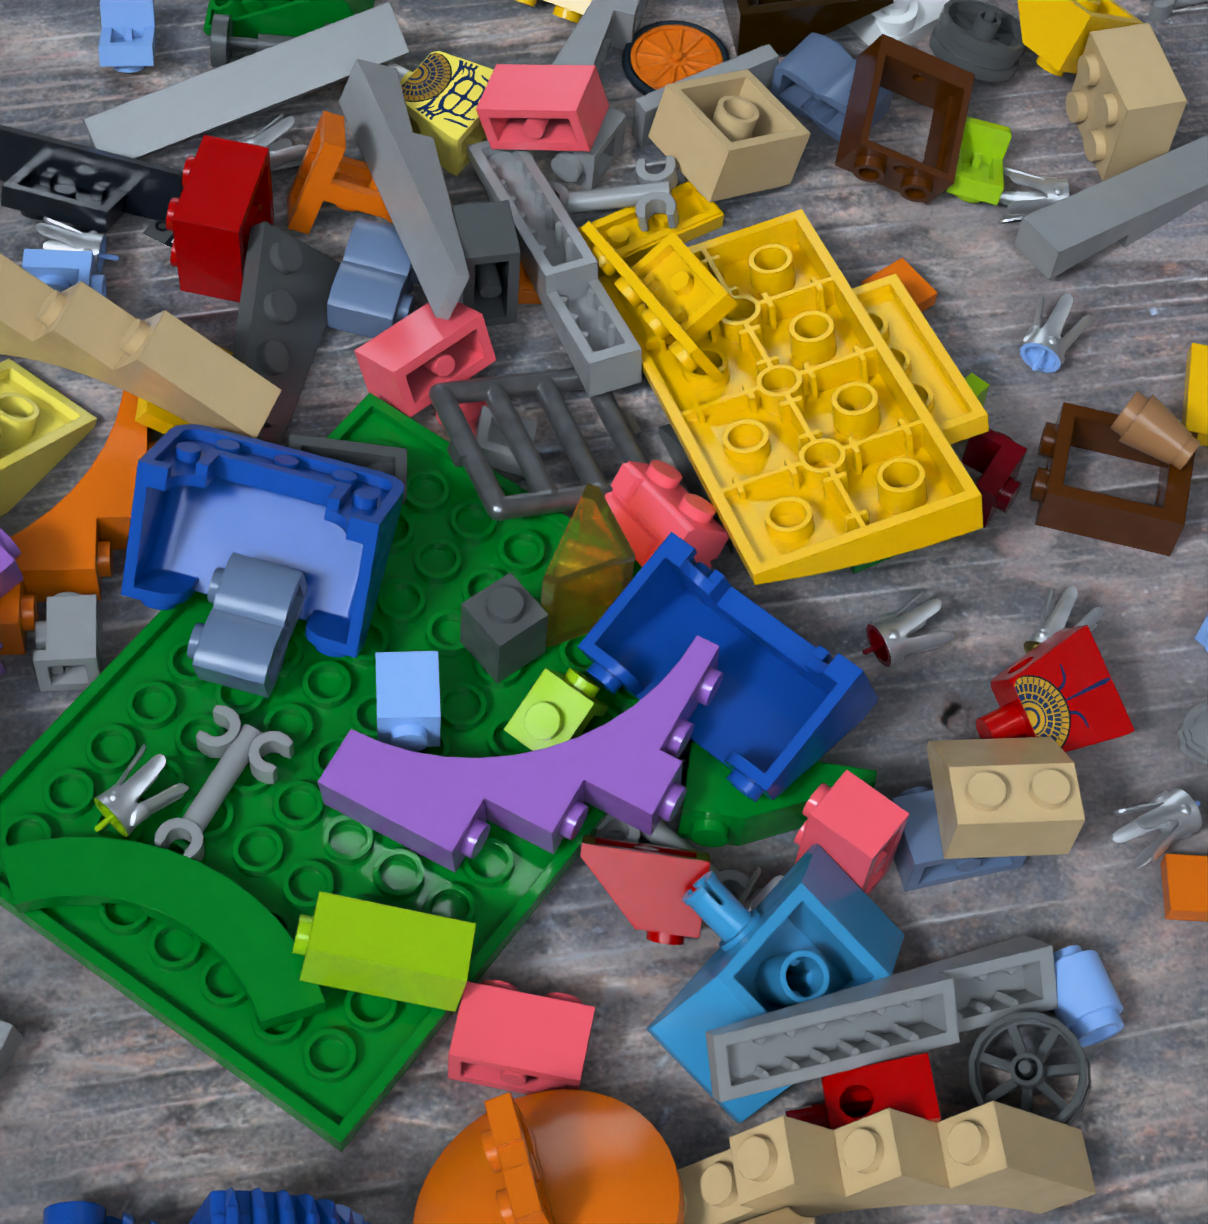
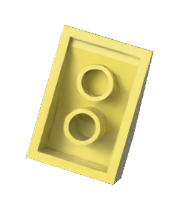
(35, 431)

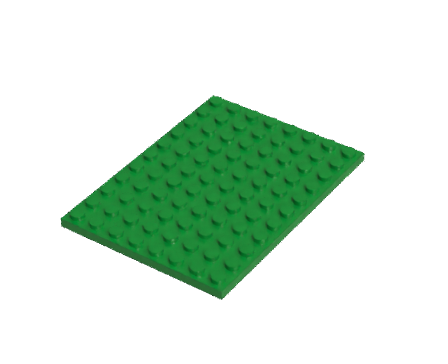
(281, 835)

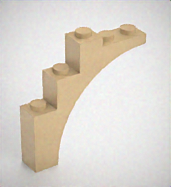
(148, 358)
(891, 1160)

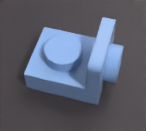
(64, 268)

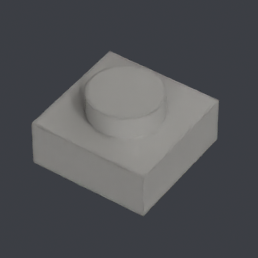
(494, 444)

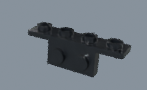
(80, 182)

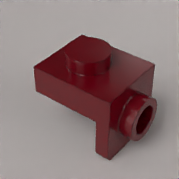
(999, 462)

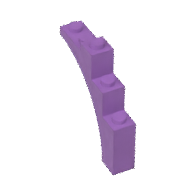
(539, 795)

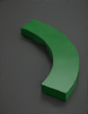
(176, 893)

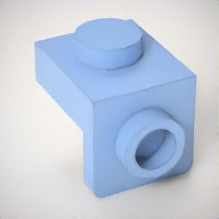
(127, 35)

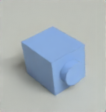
(408, 699)

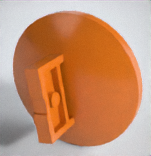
(554, 1162)

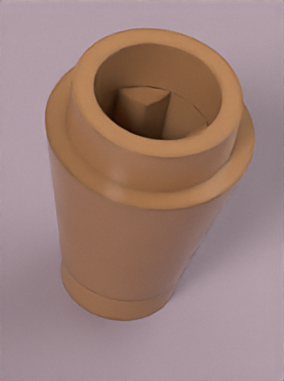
(1154, 431)

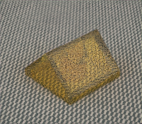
(586, 570)

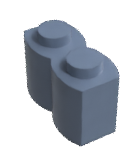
(817, 84)
(371, 282)
(248, 624)

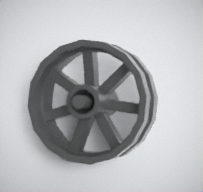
(978, 39)
(1028, 1068)

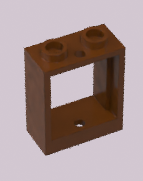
(939, 87)
(1103, 515)

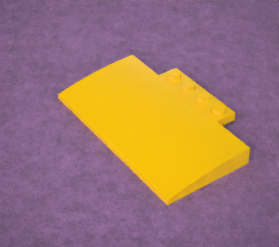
(828, 410)

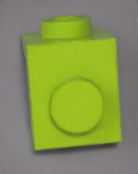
(981, 162)
(556, 709)

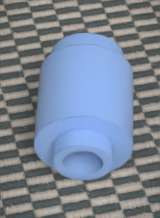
(1086, 996)

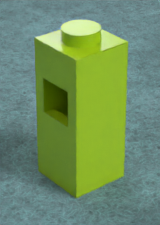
(385, 951)

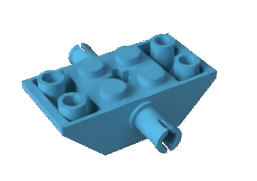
(809, 923)

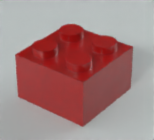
(221, 198)

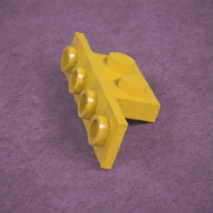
(676, 288)

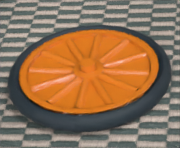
(670, 53)

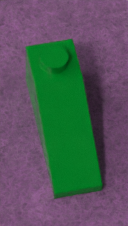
(721, 815)

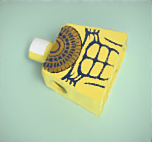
(443, 104)

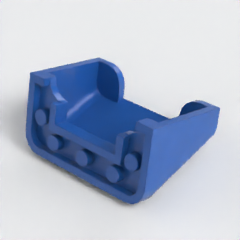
(226, 493)
(778, 692)

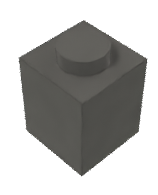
(503, 627)

